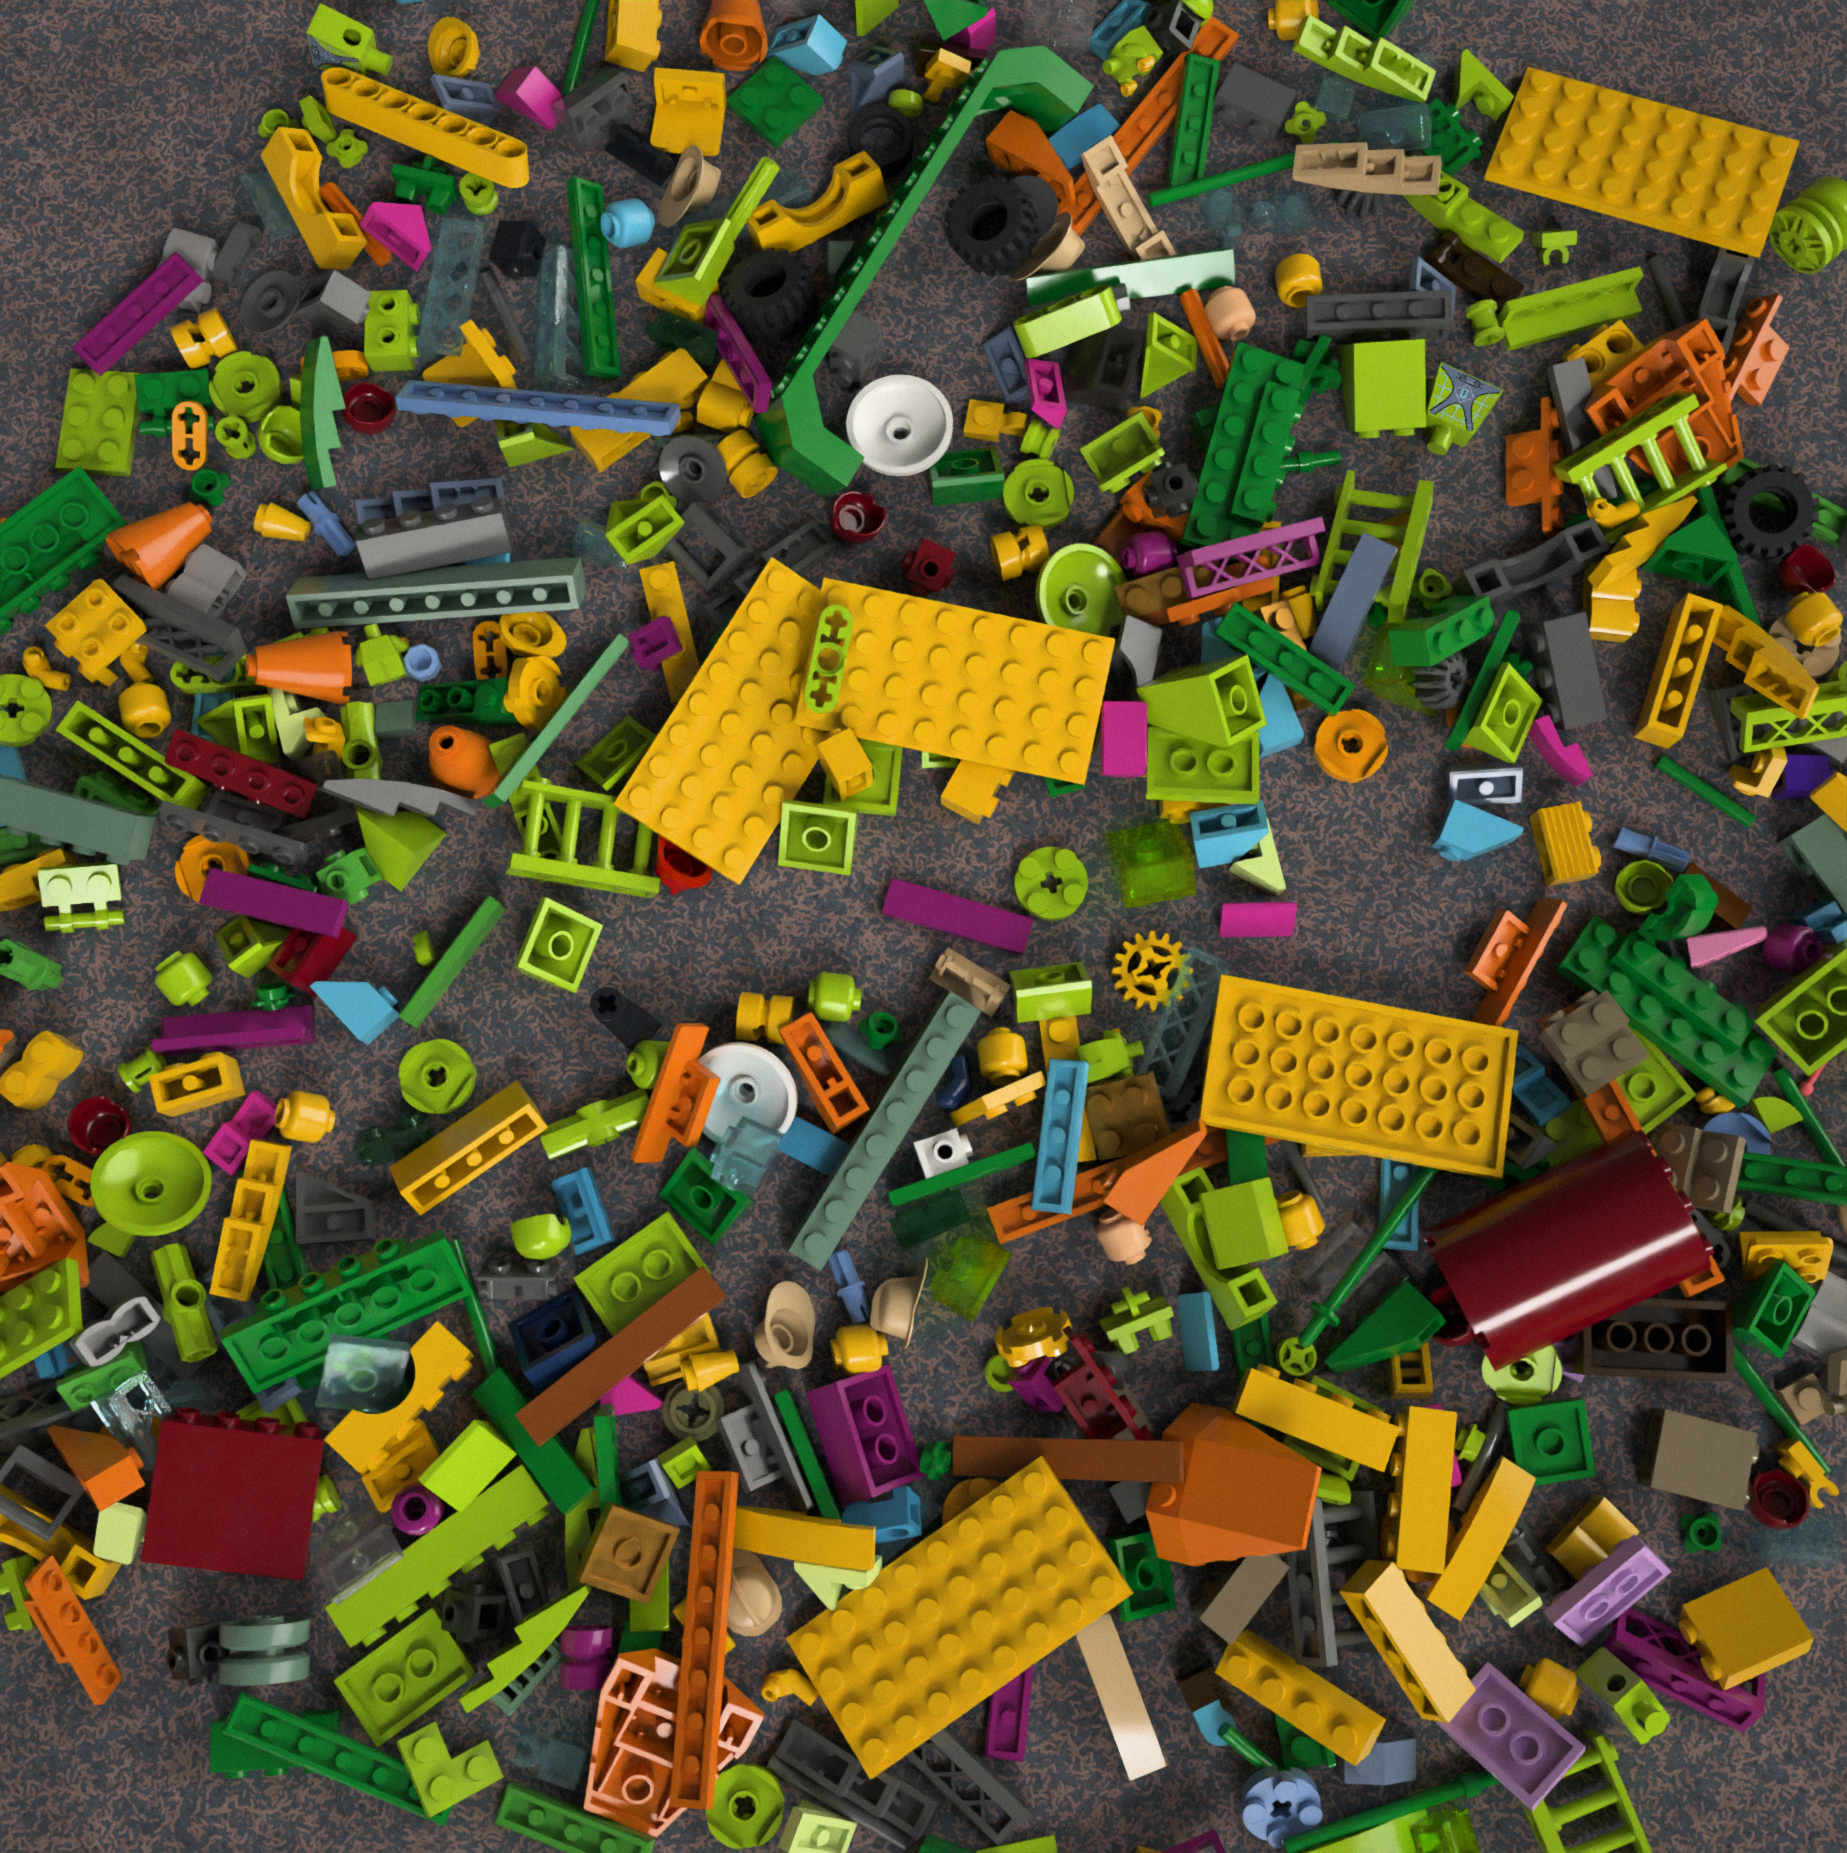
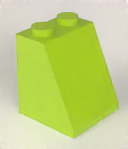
(1384, 387)
(1206, 701)

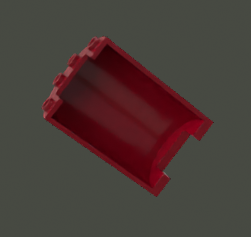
(1569, 1247)

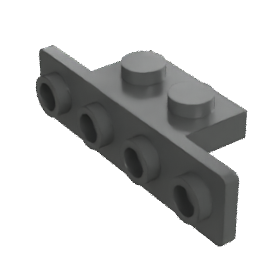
(238, 823)
(759, 1444)

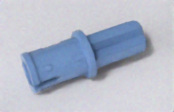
(326, 524)
(1651, 849)
(850, 1287)

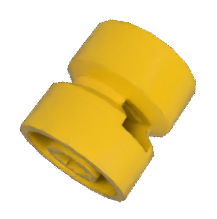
(216, 335)
(745, 466)
(1019, 552)
(763, 1017)

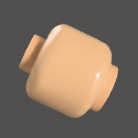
(1230, 313)
(1122, 1237)

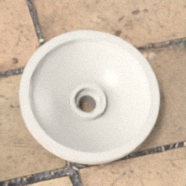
(896, 406)
(773, 1096)

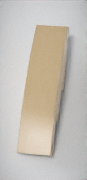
(1364, 170)
(1120, 1698)

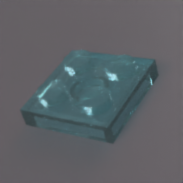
(362, 1373)

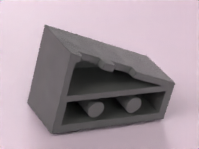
(1565, 668)

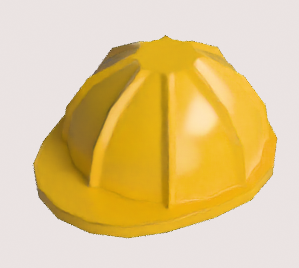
(453, 48)
(532, 634)

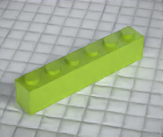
(440, 1554)

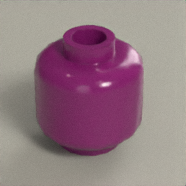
(1148, 553)
(1792, 948)
(404, 1510)

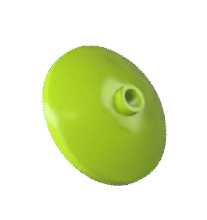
(1089, 580)
(145, 1165)

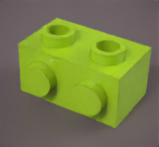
(390, 331)

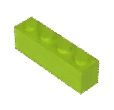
(131, 757)

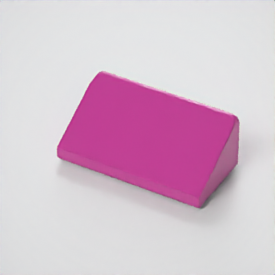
(1045, 390)
(1123, 739)
(1257, 919)

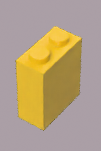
(1744, 1629)

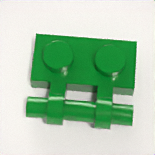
(164, 391)

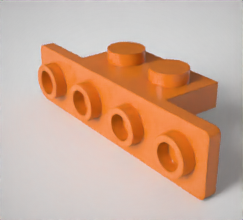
(1755, 351)
(1531, 471)
(1219, 602)
(1508, 956)
(679, 1097)
(69, 1630)

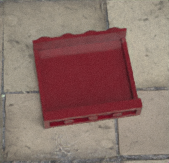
(234, 1494)

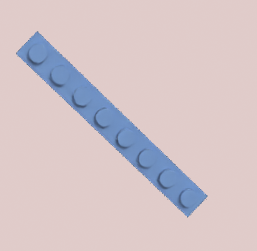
(539, 407)

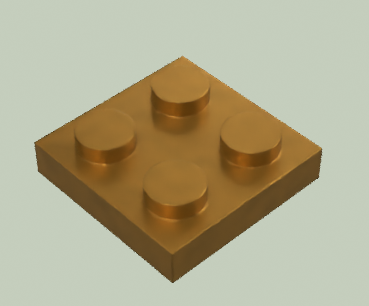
(1125, 1114)
(627, 1552)

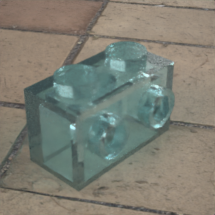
(745, 1155)

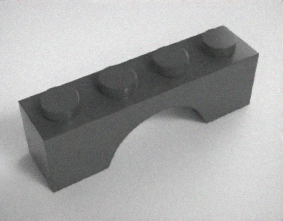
(1723, 292)
(1552, 561)
(1132, 660)

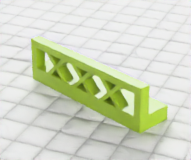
(1561, 312)
(1759, 709)

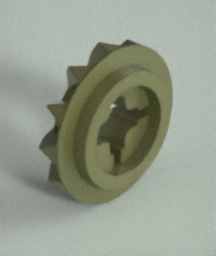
(678, 1420)

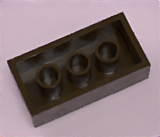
(1658, 1342)

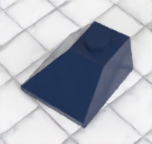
(553, 1339)

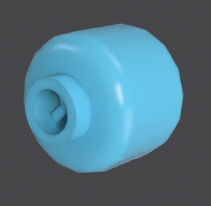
(627, 223)

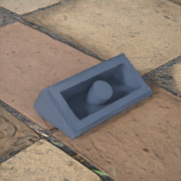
(1007, 364)
(1484, 783)

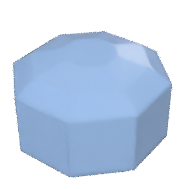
(422, 662)

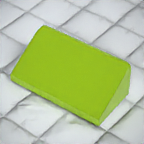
(655, 1614)

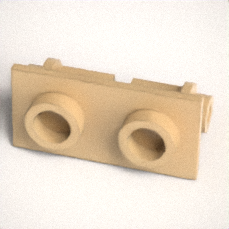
(969, 982)

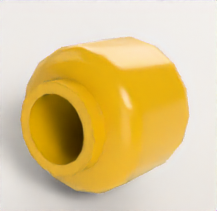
(1288, 16)
(1298, 278)
(1813, 619)
(144, 710)
(1002, 1056)
(304, 1116)
(1300, 1219)
(858, 1349)
(1551, 1687)

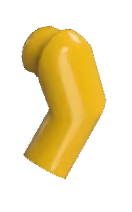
(1609, 515)
(133, 662)
(38, 668)

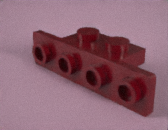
(240, 773)
(1091, 1399)

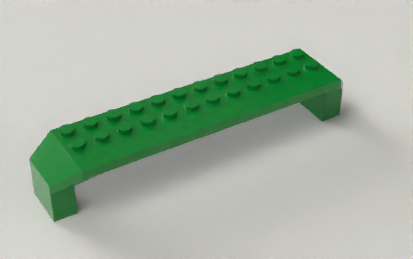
(792, 429)

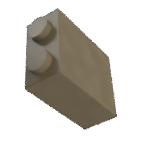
(1699, 1459)
(1239, 1593)

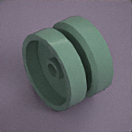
(264, 1652)

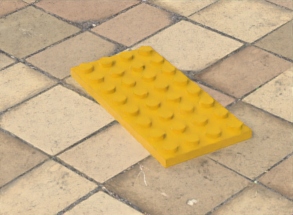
(1643, 161)
(961, 682)
(731, 740)
(1359, 1077)
(958, 1616)

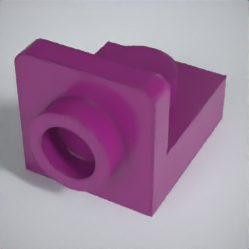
(654, 643)
(1035, 1386)

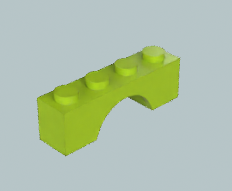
(1238, 1290)

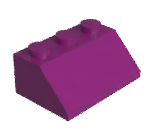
(865, 1435)

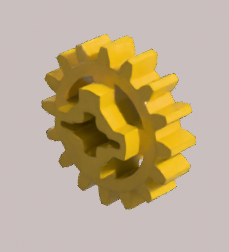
(1145, 956)

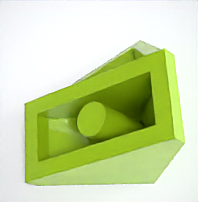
(1166, 354)
(528, 442)
(641, 527)
(244, 726)
(399, 843)
(249, 944)

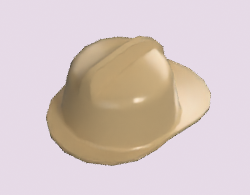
(689, 188)
(1054, 252)
(896, 1303)
(787, 1329)
(753, 1595)

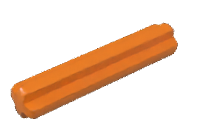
(340, 204)
(1204, 335)

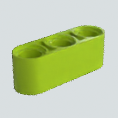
(1067, 321)

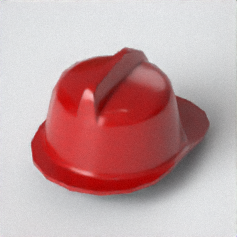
(678, 868)

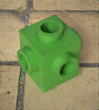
(348, 875)

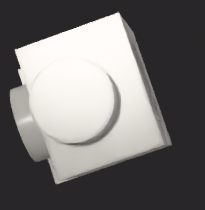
(932, 1163)

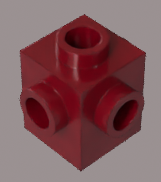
(937, 557)

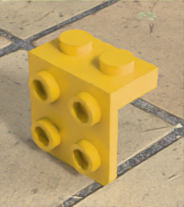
(688, 110)
(476, 366)
(96, 630)
(1801, 1250)

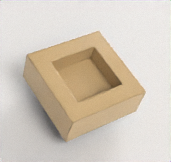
(1803, 1398)

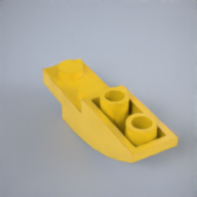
(20, 881)

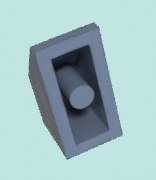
(1388, 1763)

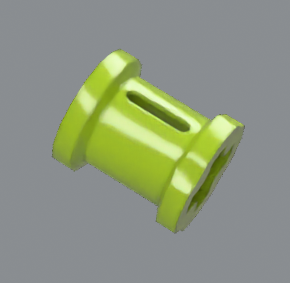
(1485, 323)
(237, 429)
(137, 1071)

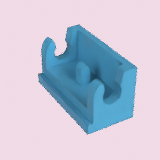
(584, 1209)

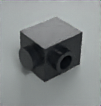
(517, 249)

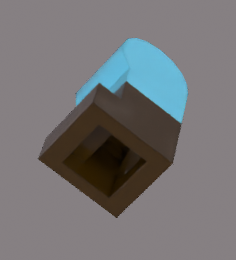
(1203, 1702)

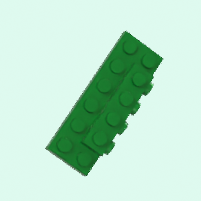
(1245, 448)
(51, 541)
(1671, 1008)
(355, 1298)

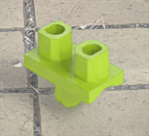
(1135, 1314)
(12, 1580)

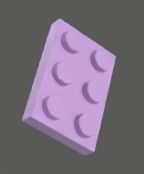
(1606, 1590)
(1513, 1737)

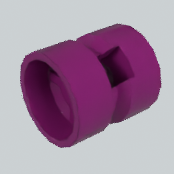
(585, 1656)

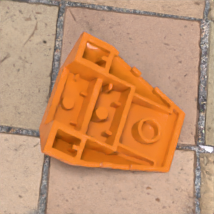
(1678, 360)
(35, 1227)
(1237, 1493)
(637, 1739)

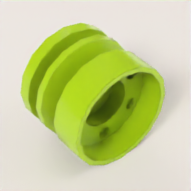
(1812, 226)

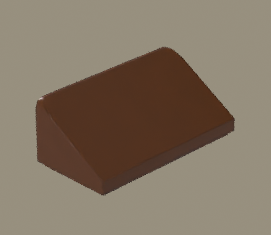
(1730, 909)

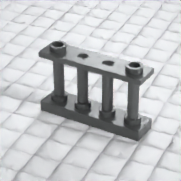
(1310, 1582)

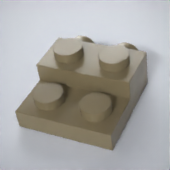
(1593, 1042)
(1701, 1163)

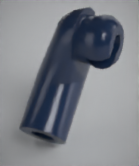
(959, 1087)

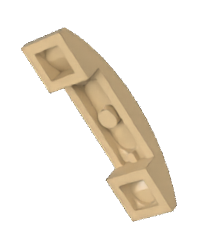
(1122, 203)

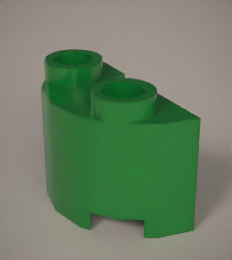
(1688, 910)

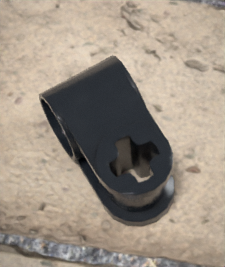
(629, 1021)

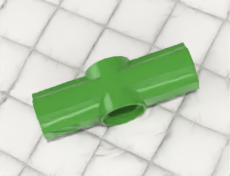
(28, 966)

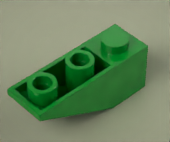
(466, 703)
(1395, 1328)

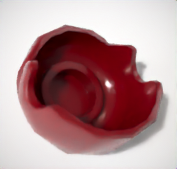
(368, 408)
(856, 517)
(1806, 571)
(90, 1121)
(1457, 1328)
(1778, 1500)

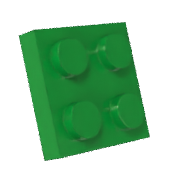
(775, 102)
(1551, 1440)

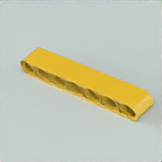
(426, 127)

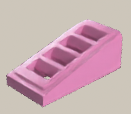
(1715, 946)

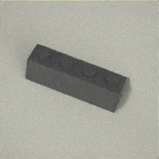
(434, 537)

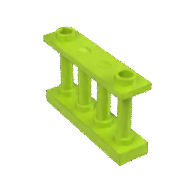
(1642, 431)
(1409, 536)
(565, 867)
(1547, 1821)

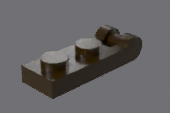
(1473, 272)

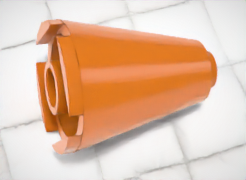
(734, 34)
(160, 543)
(305, 666)
(461, 762)

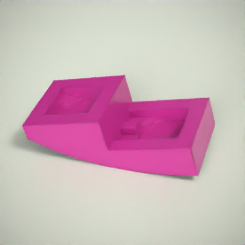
(1566, 761)
(232, 1140)

